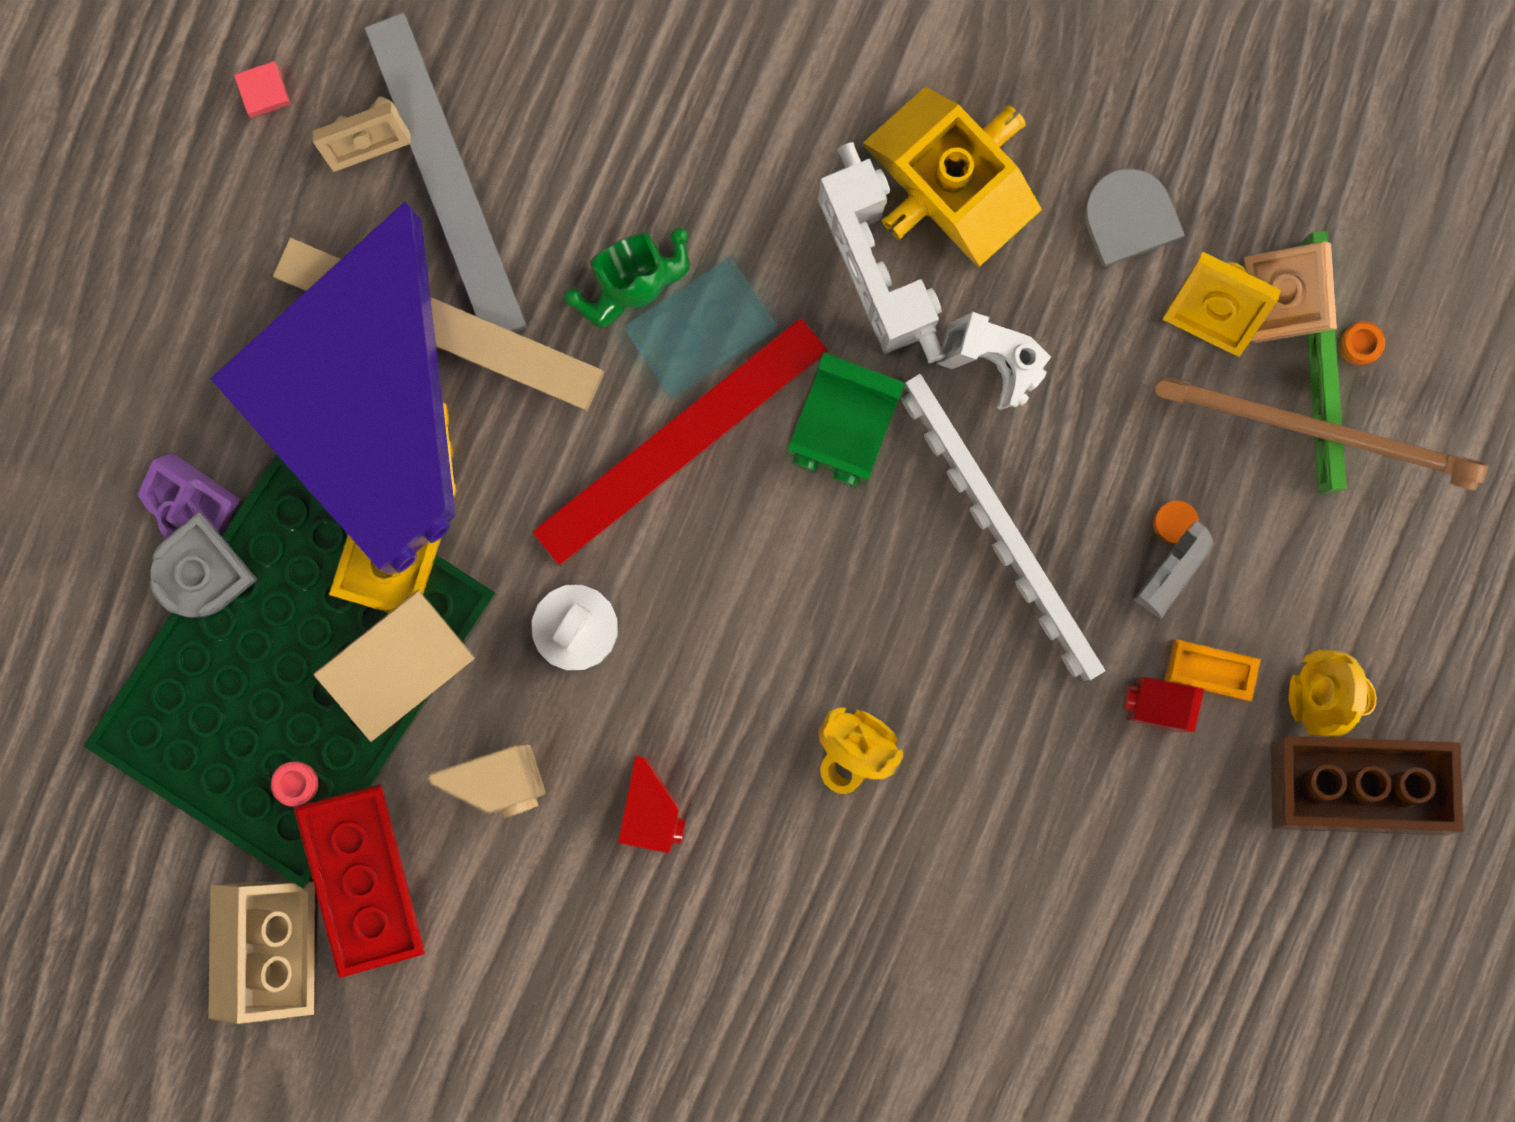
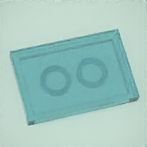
(700, 328)

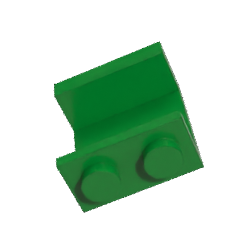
(844, 420)

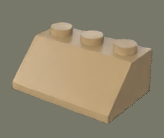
(496, 781)
(261, 951)

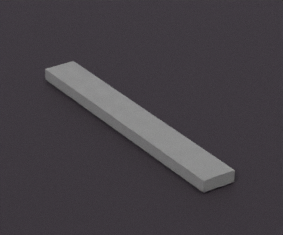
(444, 173)

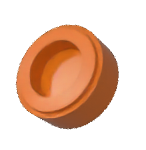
(1361, 343)
(1173, 520)

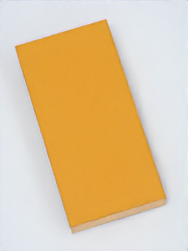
(1213, 670)

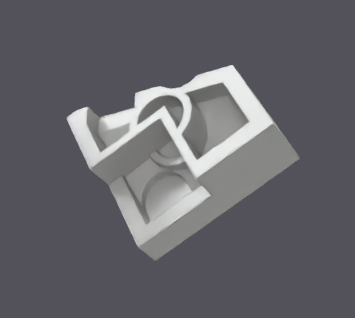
(1175, 571)

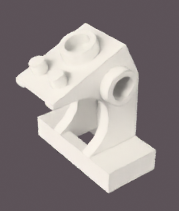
(976, 337)

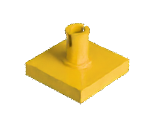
(1221, 304)

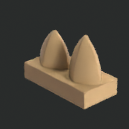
(362, 135)

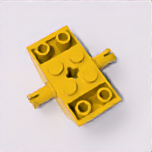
(981, 205)

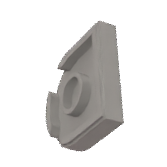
(1130, 216)
(197, 570)

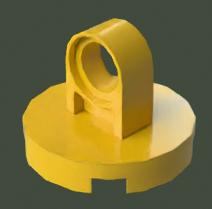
(1330, 693)

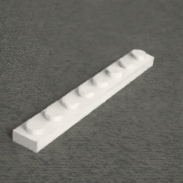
(1010, 544)

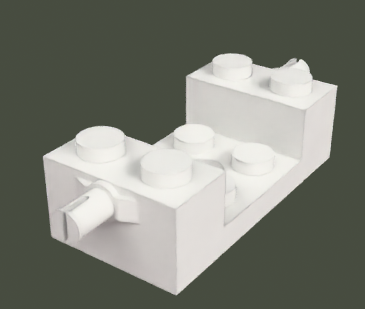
(850, 203)

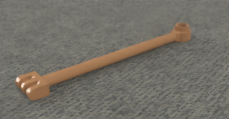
(1464, 471)

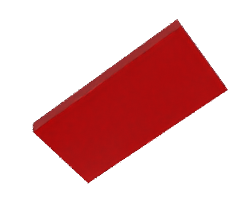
(359, 880)

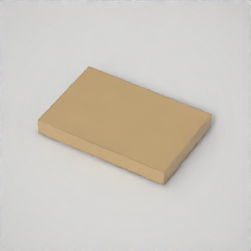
(394, 665)

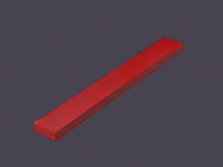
(680, 442)

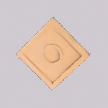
(1306, 290)

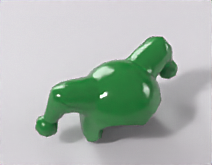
(630, 276)

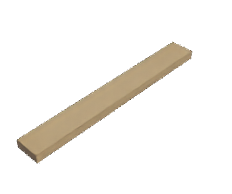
(471, 337)

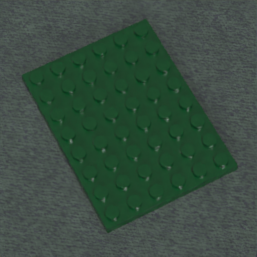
(238, 691)

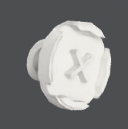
(574, 627)

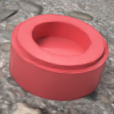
(294, 783)

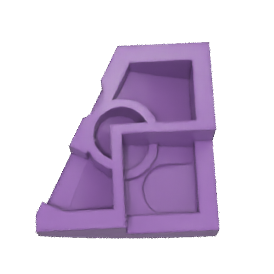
(179, 491)

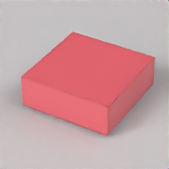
(262, 89)

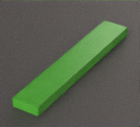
(1325, 399)

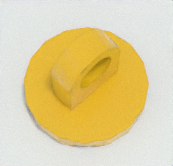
(859, 745)

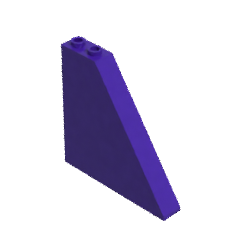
(355, 395)

